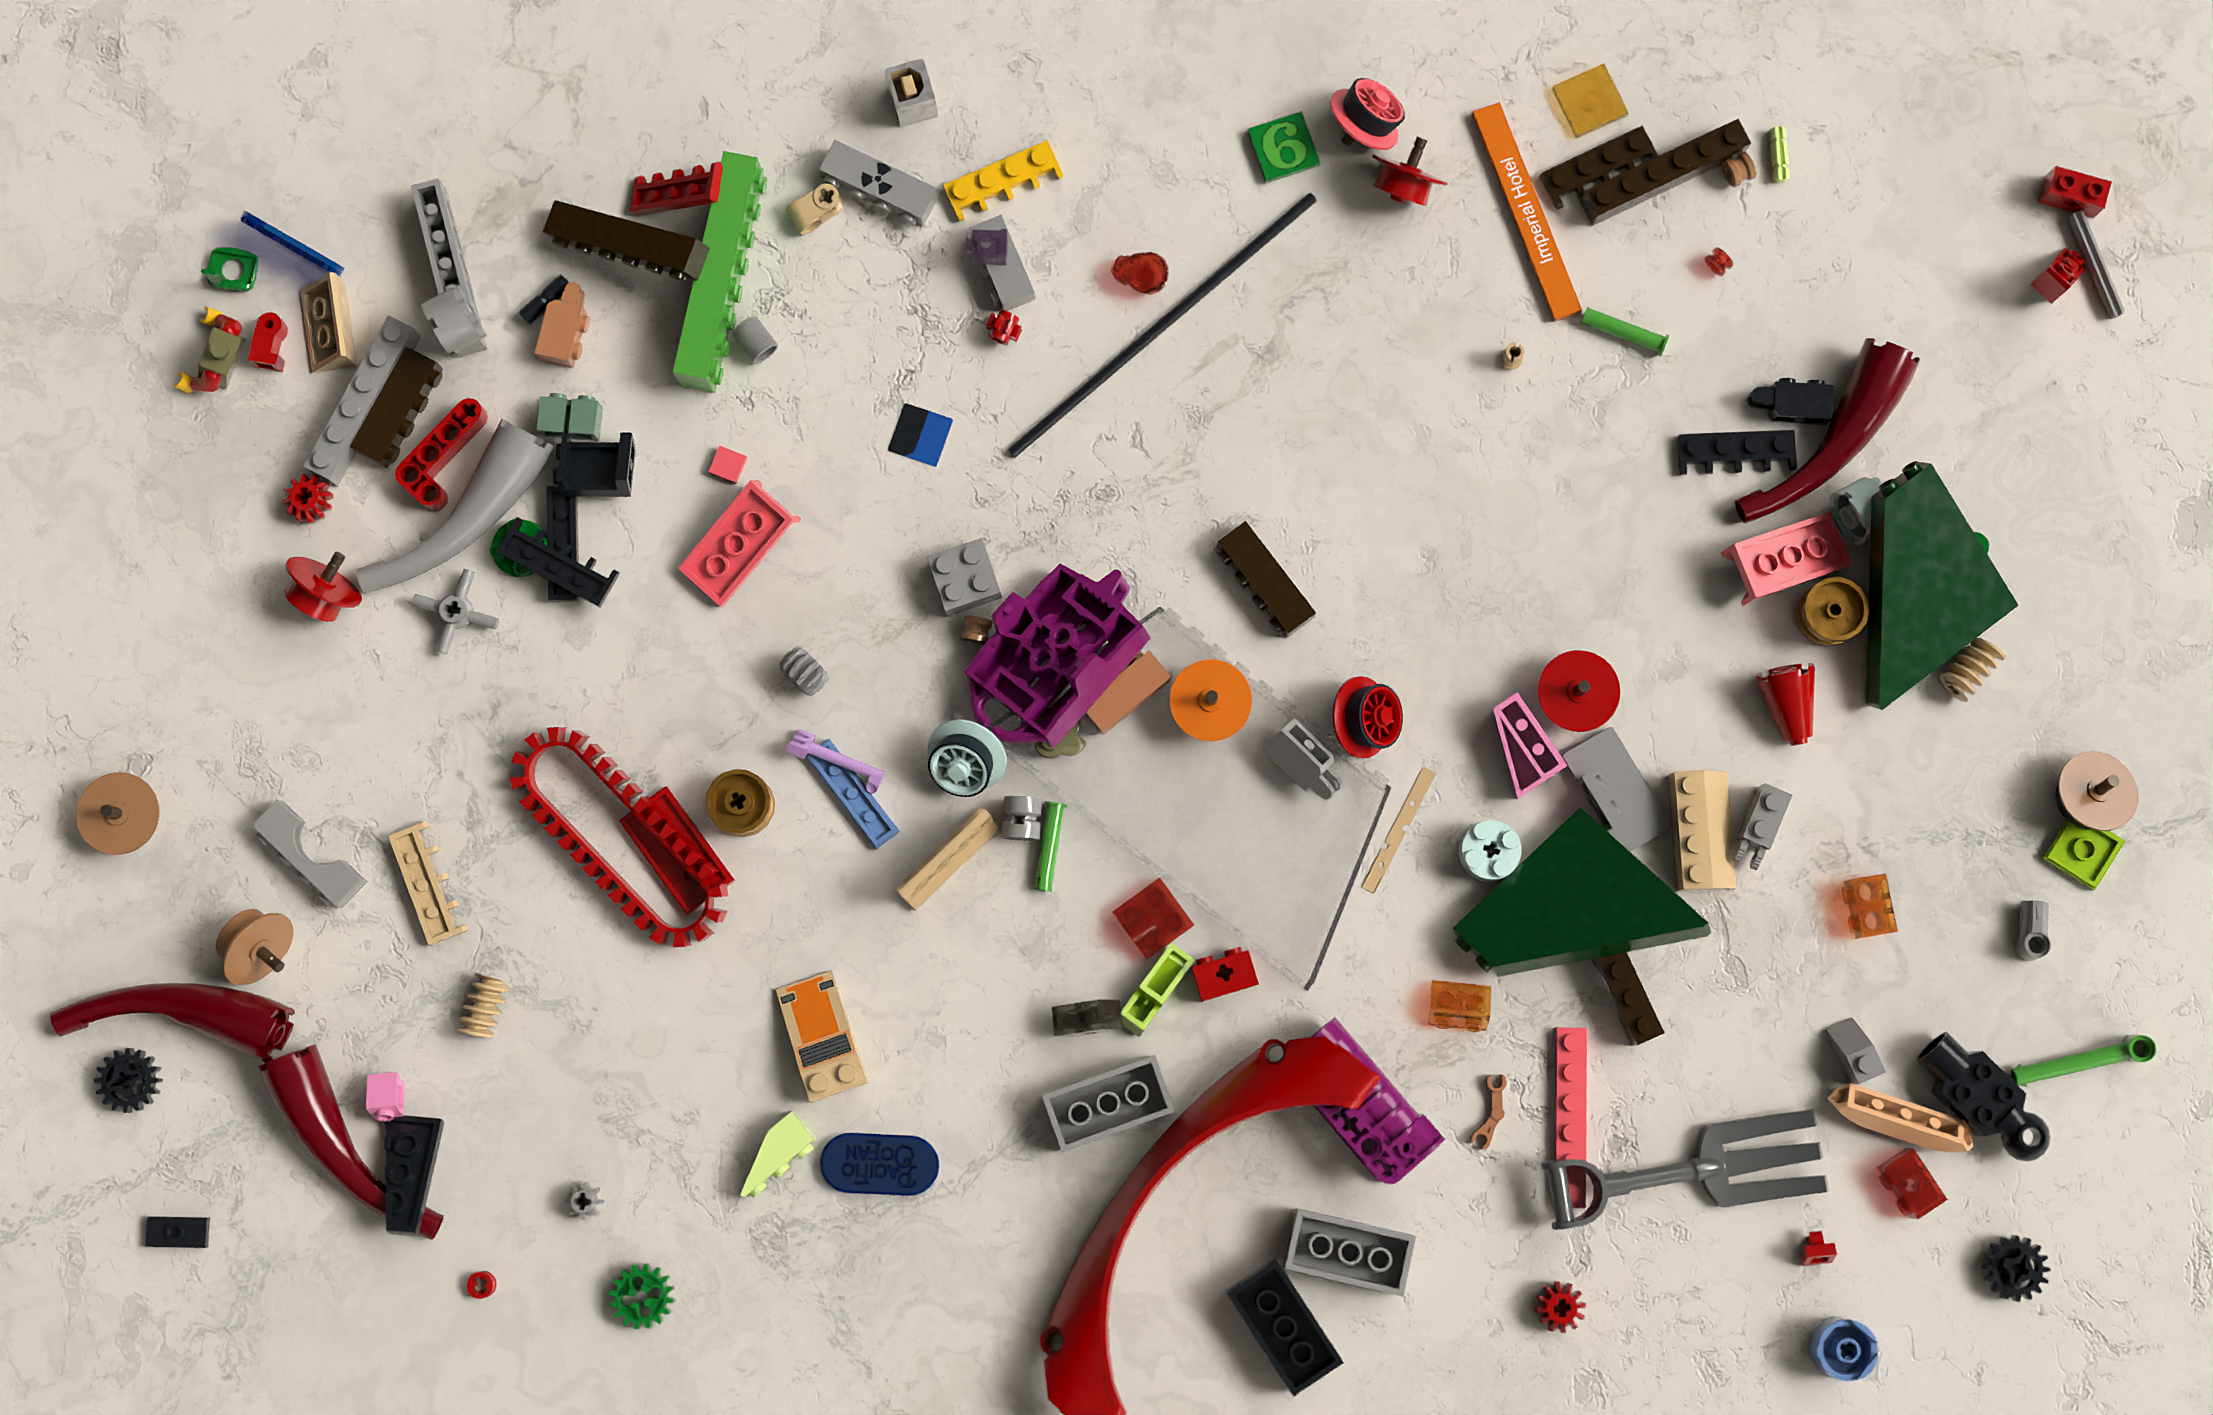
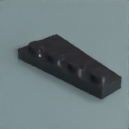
(410, 1163)

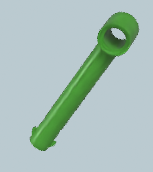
(2085, 1060)

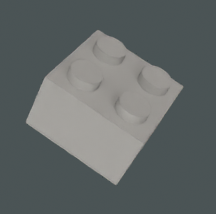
(964, 577)

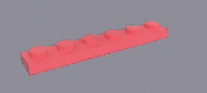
(1571, 1106)

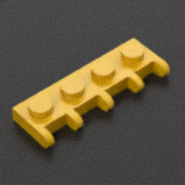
(1001, 178)

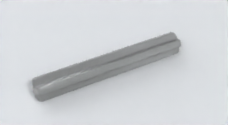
(2096, 264)

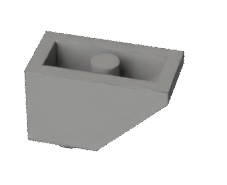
(1855, 1052)

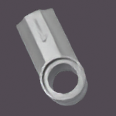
(2035, 927)

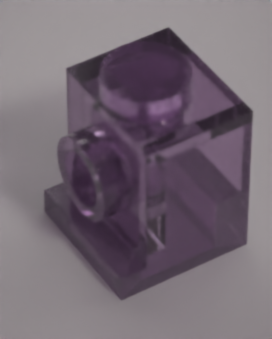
(993, 255)

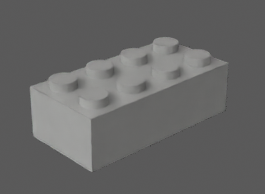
(1108, 1103)
(1349, 1251)

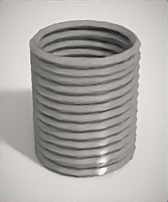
(755, 339)

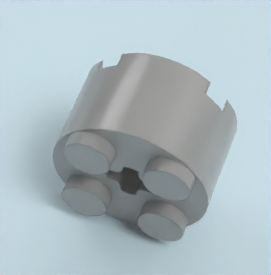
(453, 320)

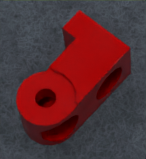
(267, 341)

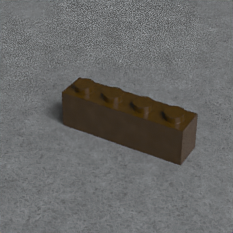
(397, 407)
(1265, 579)

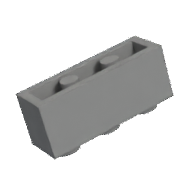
(1009, 281)

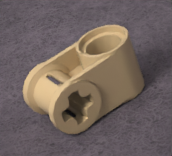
(812, 210)

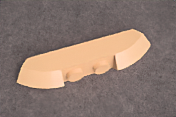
(1901, 1119)

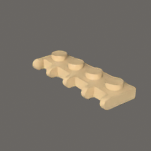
(425, 884)

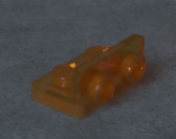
(1459, 1006)

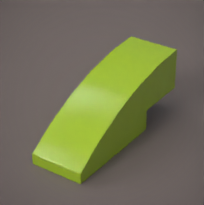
(1155, 989)

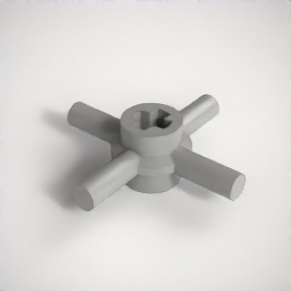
(455, 621)

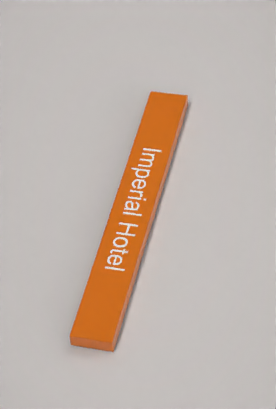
(1527, 212)

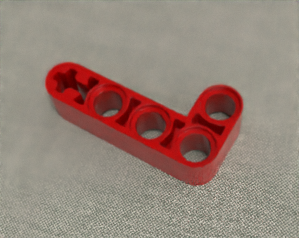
(446, 452)

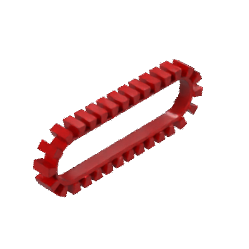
(594, 868)

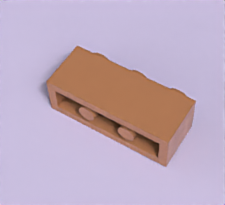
(1128, 691)

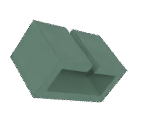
(576, 416)

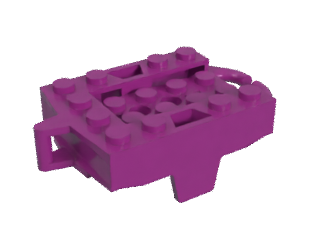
(1032, 632)

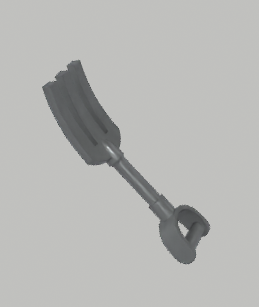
(1710, 1167)

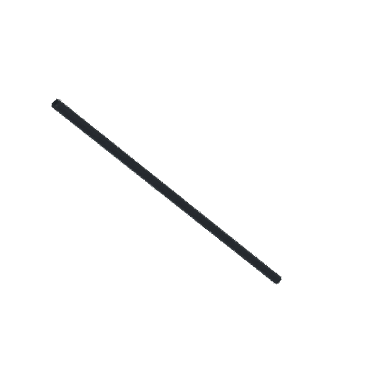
(1164, 323)

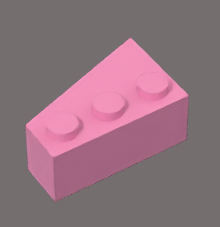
(1526, 745)

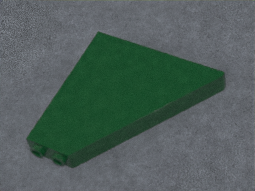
(1926, 583)
(1575, 903)

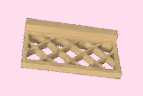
(948, 858)

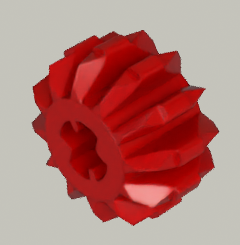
(300, 492)
(1568, 1313)

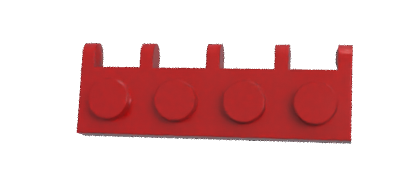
(677, 192)

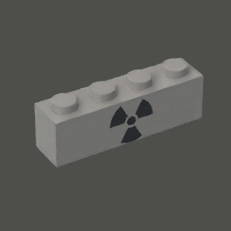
(878, 183)

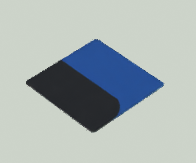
(920, 434)

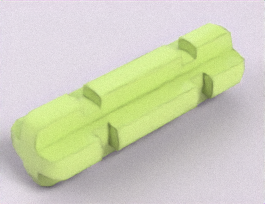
(1779, 154)

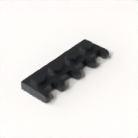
(1737, 448)
(556, 565)

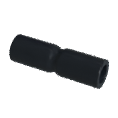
(538, 304)

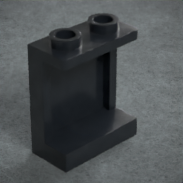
(595, 467)

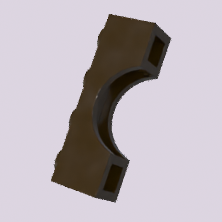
(1630, 998)

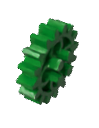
(627, 1287)

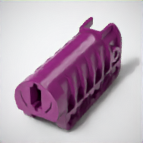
(1383, 1117)

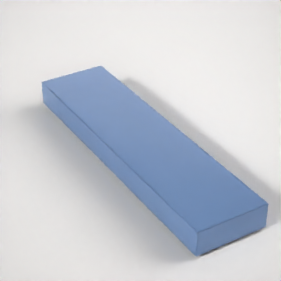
(855, 799)

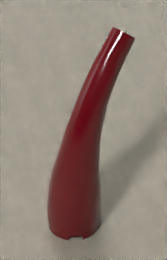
(1867, 402)
(225, 1014)
(310, 1110)

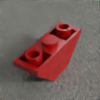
(2059, 275)

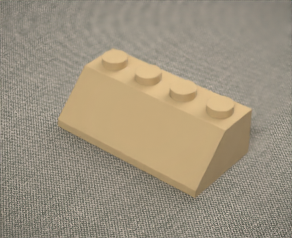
(1701, 830)

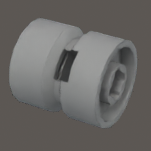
(1021, 807)

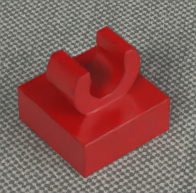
(1817, 1251)

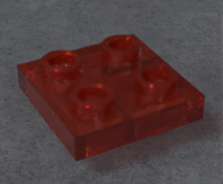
(1153, 918)

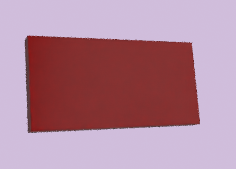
(673, 874)

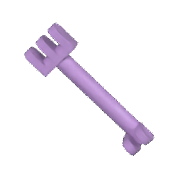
(803, 743)

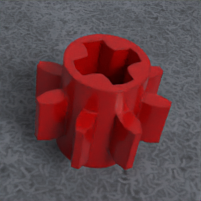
(1003, 327)

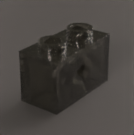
(1087, 1018)

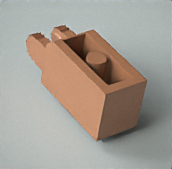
(563, 328)

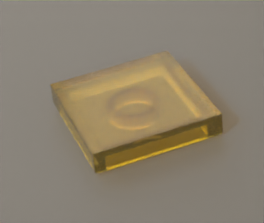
(1590, 101)

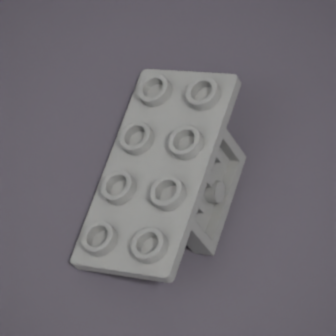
(1616, 790)

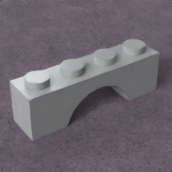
(283, 829)

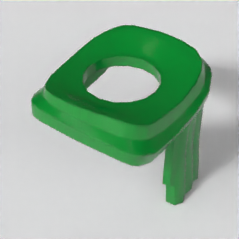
(215, 269)

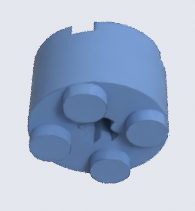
(1860, 1348)

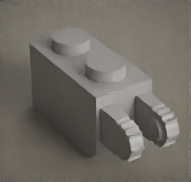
(1304, 760)
(1761, 822)

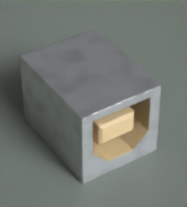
(911, 92)

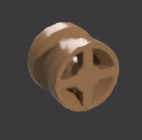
(1739, 169)
(976, 630)

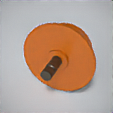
(1210, 700)

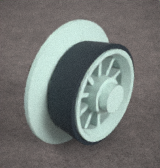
(965, 758)

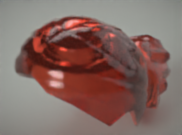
(1142, 272)

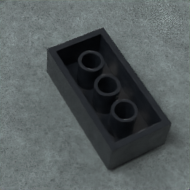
(1284, 1326)

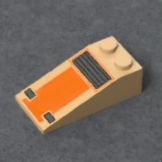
(821, 1037)

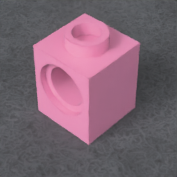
(385, 1096)

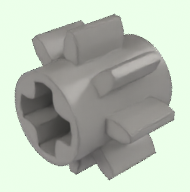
(579, 1207)

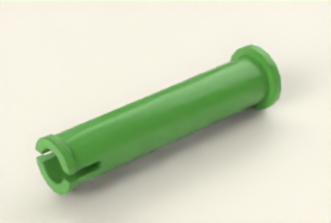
(1625, 330)
(1049, 846)

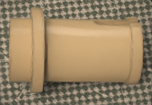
(1505, 357)

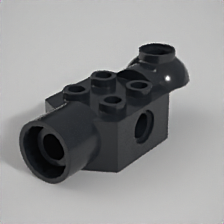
(1983, 1096)

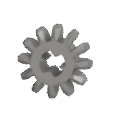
(803, 671)

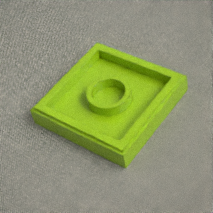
(2083, 853)

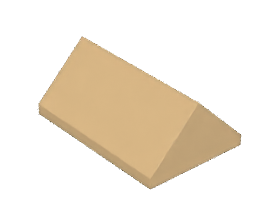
(328, 324)

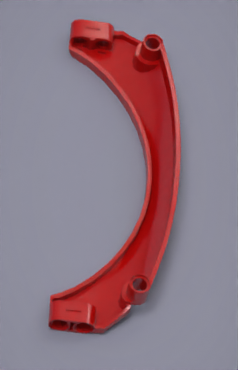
(1308, 1074)

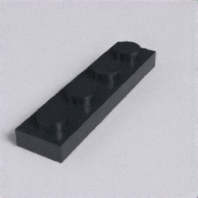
(562, 529)

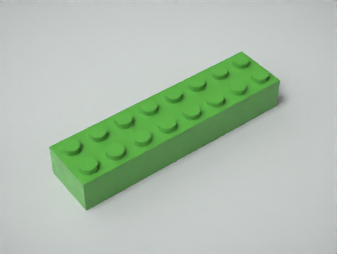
(717, 289)

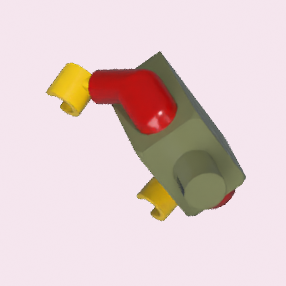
(218, 356)

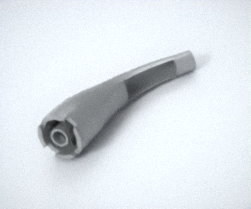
(496, 485)

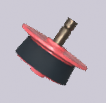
(1368, 114)

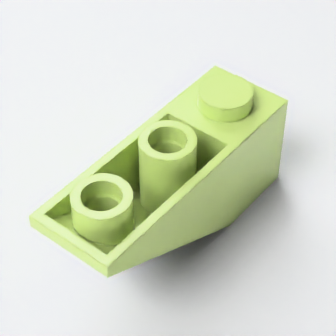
(780, 1146)

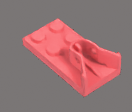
(737, 543)
(1789, 556)

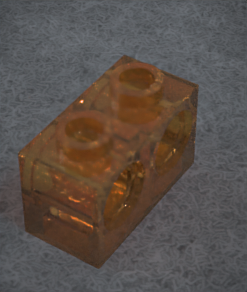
(1878, 905)

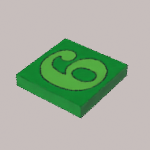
(1283, 147)

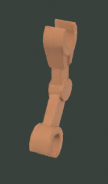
(1496, 1114)

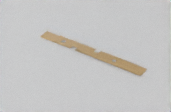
(1396, 833)

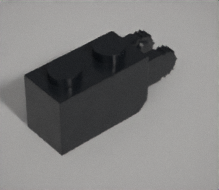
(1795, 402)

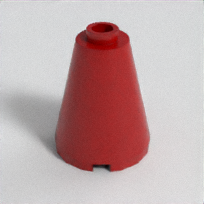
(1790, 700)

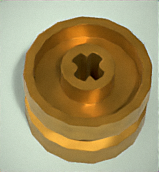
(1846, 601)
(723, 799)

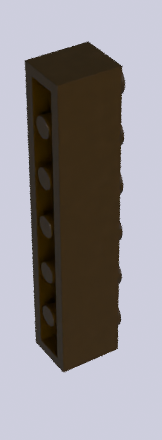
(1664, 172)
(626, 240)

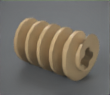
(1969, 667)
(483, 1006)

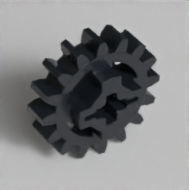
(134, 1090)
(2020, 1257)

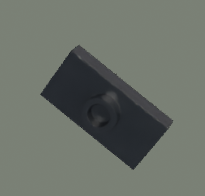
(177, 1232)

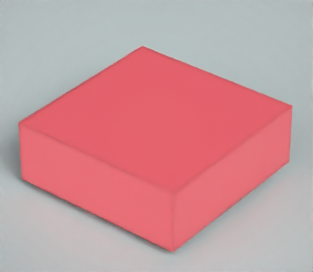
(727, 464)

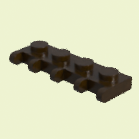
(1597, 164)

